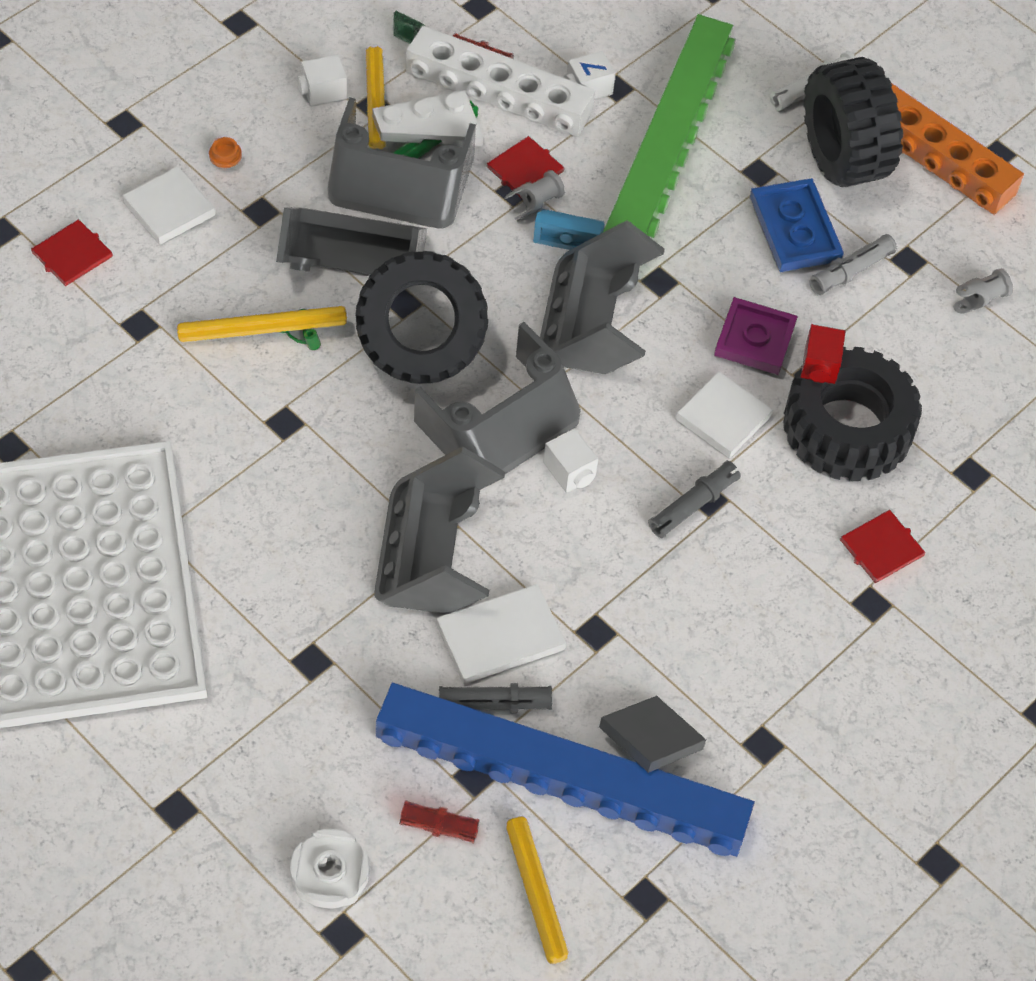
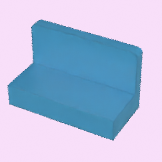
(564, 230)

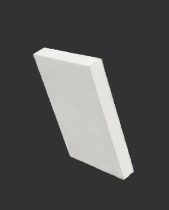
(500, 634)

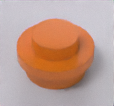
(225, 152)

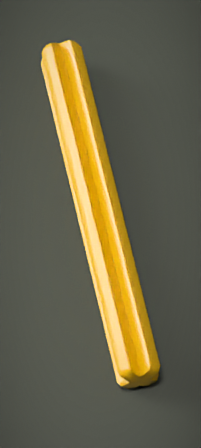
(262, 323)

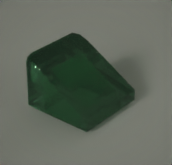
(405, 27)

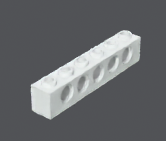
(500, 81)

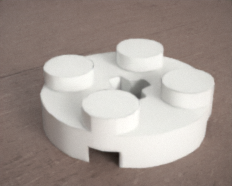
(334, 890)

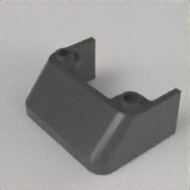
(395, 183)
(343, 240)
(585, 298)
(517, 425)
(423, 530)

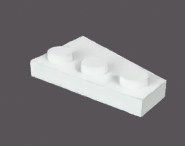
(435, 117)

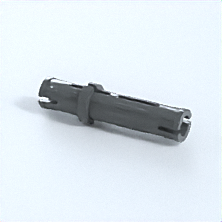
(704, 491)
(499, 697)

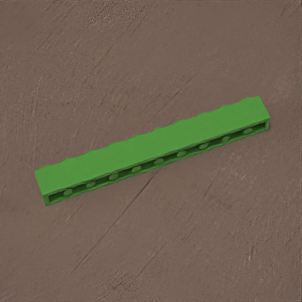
(674, 126)

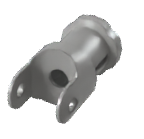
(539, 192)
(981, 291)

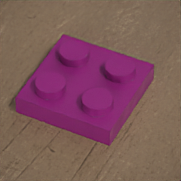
(755, 335)

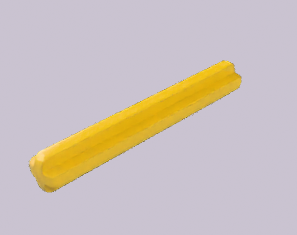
(375, 92)
(537, 890)

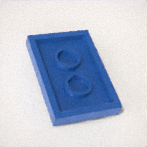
(796, 224)

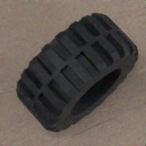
(853, 121)
(430, 270)
(849, 449)

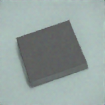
(652, 733)

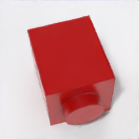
(823, 354)

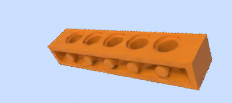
(956, 155)

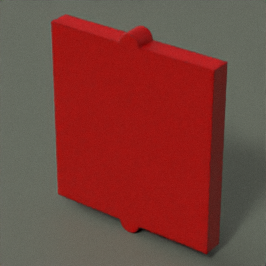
(523, 164)
(72, 252)
(882, 546)

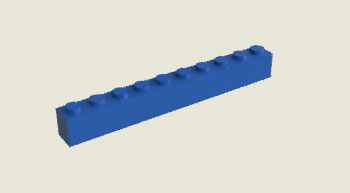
(564, 770)

